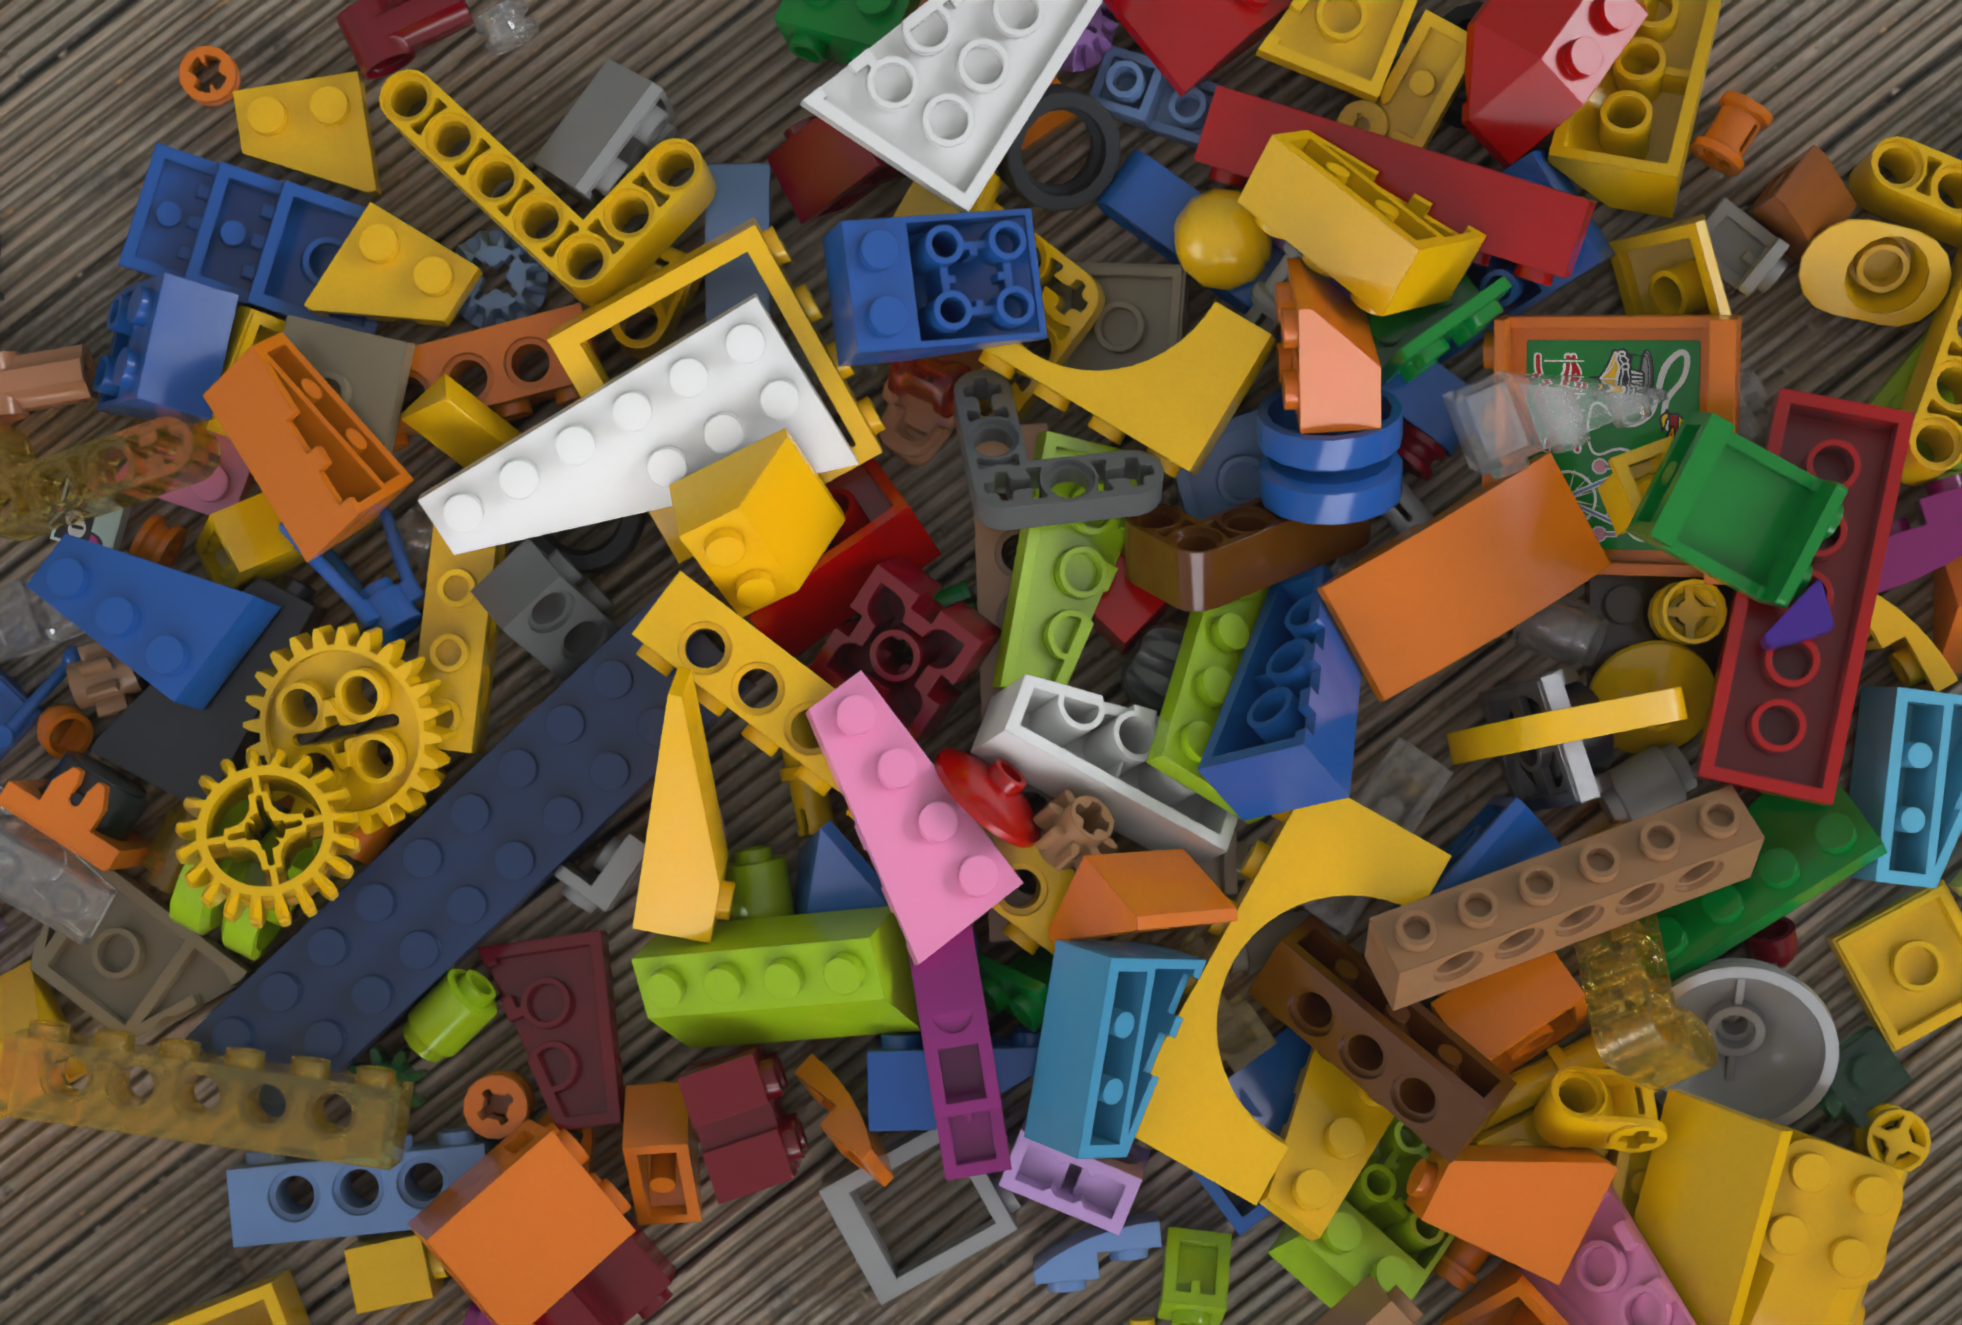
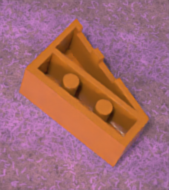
(304, 446)

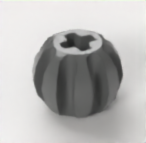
(1151, 664)

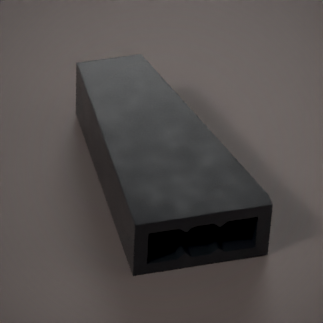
(180, 743)

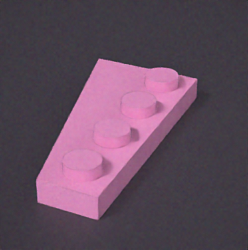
(1614, 1276)

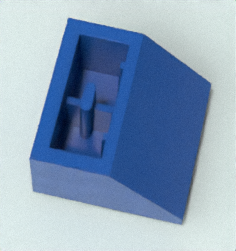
(164, 349)

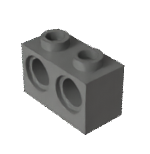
(546, 608)

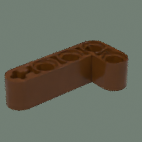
(1228, 553)

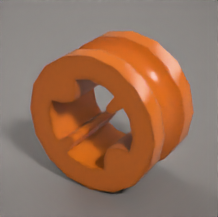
(192, 84)
(158, 542)

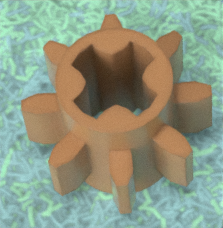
(102, 681)
(1074, 830)

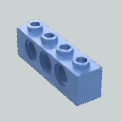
(267, 1214)

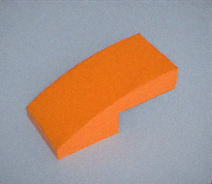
(846, 1122)

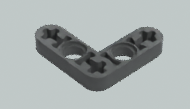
(1018, 477)

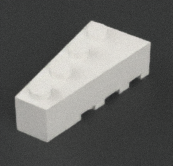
(1100, 749)

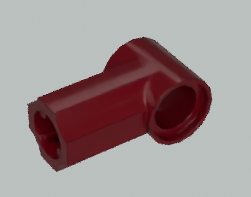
(389, 32)

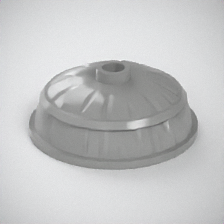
(1773, 1060)

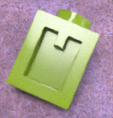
(1195, 1277)

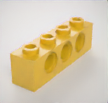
(460, 641)

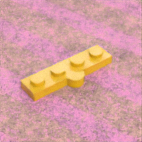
(1418, 85)

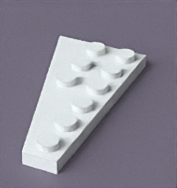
(952, 87)

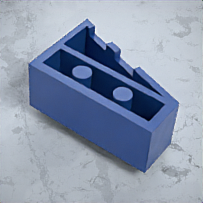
(155, 619)

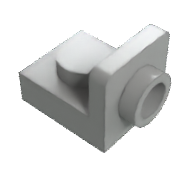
(619, 867)

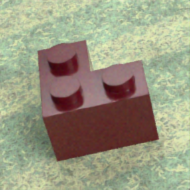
(825, 170)
(618, 1288)

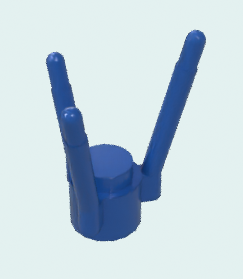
(381, 602)

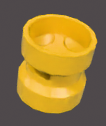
(1701, 612)

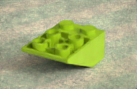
(1370, 1230)

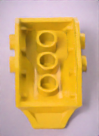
(1824, 1235)

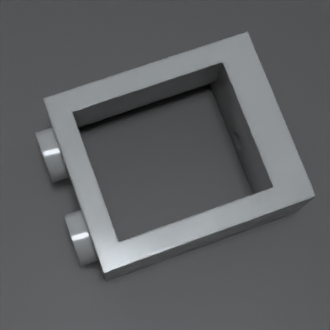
(870, 1249)

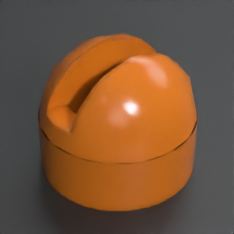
(69, 728)

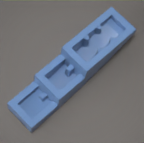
(740, 194)

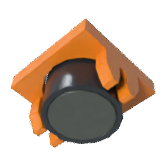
(85, 810)

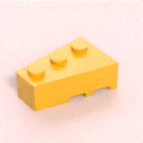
(1353, 228)

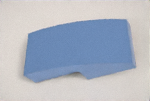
(1143, 98)
(1075, 1258)

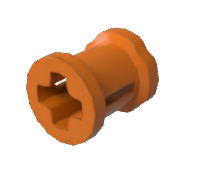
(1731, 133)

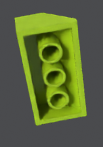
(781, 979)

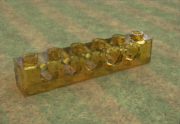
(37, 1089)

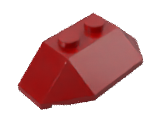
(1538, 65)

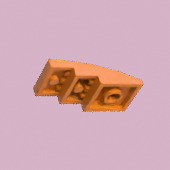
(1463, 577)

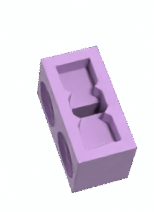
(1087, 1189)

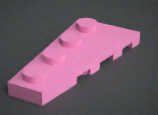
(925, 847)

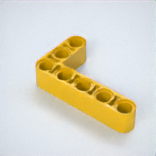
(532, 203)
(1917, 205)

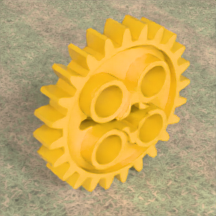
(332, 671)

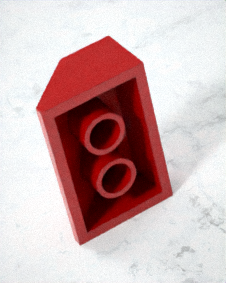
(1196, 37)
(875, 530)

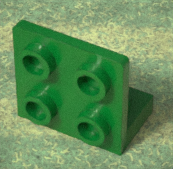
(1417, 337)

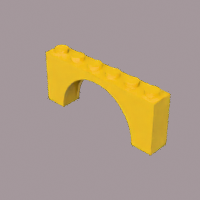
(1167, 403)
(1309, 857)

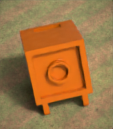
(524, 1224)

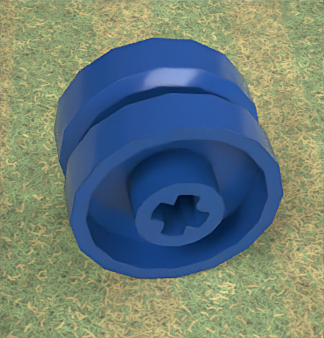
(1329, 474)

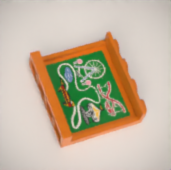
(1684, 354)

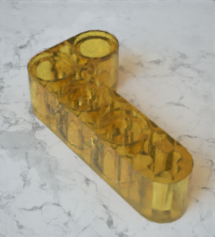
(92, 474)
(1635, 1009)

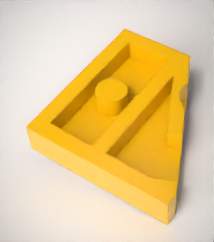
(312, 128)

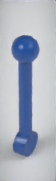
(30, 705)

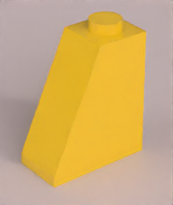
(247, 543)

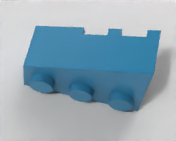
(1100, 1041)

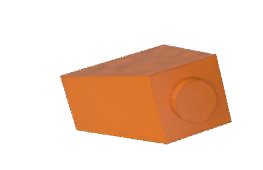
(1514, 1200)

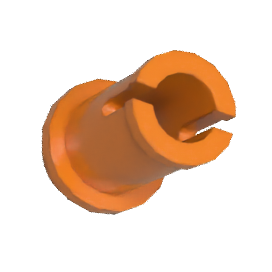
(1461, 1264)

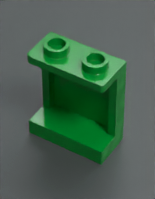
(1737, 511)

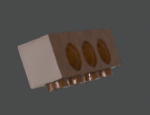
(1398, 1056)

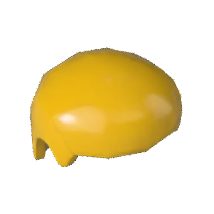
(1220, 240)

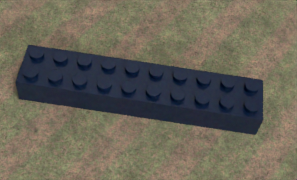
(461, 866)

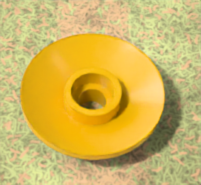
(1652, 668)

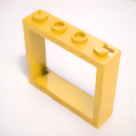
(796, 305)

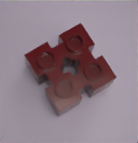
(945, 645)
(742, 1121)

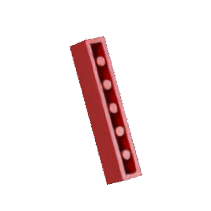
(1521, 218)

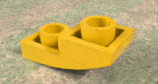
(1914, 655)

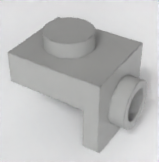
(1744, 249)

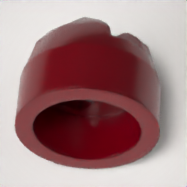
(1774, 943)

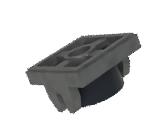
(1554, 773)

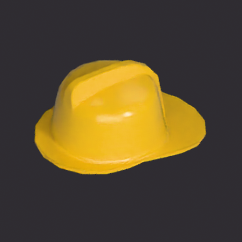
(1875, 272)

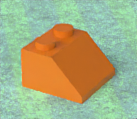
(1516, 1011)

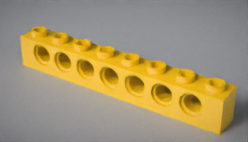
(689, 609)

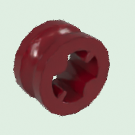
(1419, 452)

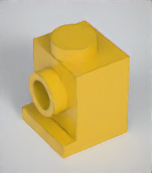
(1630, 481)

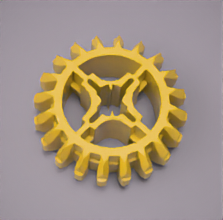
(239, 840)

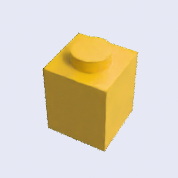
(392, 1271)

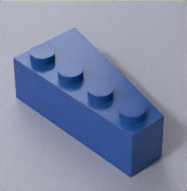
(1289, 710)

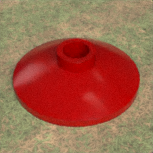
(989, 795)

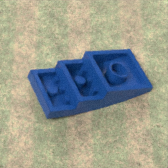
(239, 233)

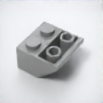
(606, 133)

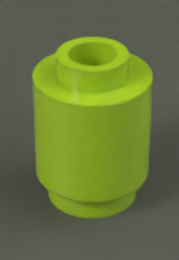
(761, 884)
(450, 1014)

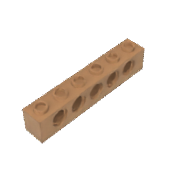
(1562, 897)

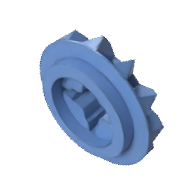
(525, 275)

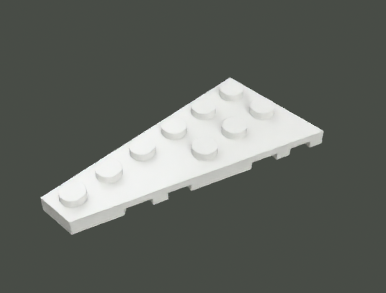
(640, 434)

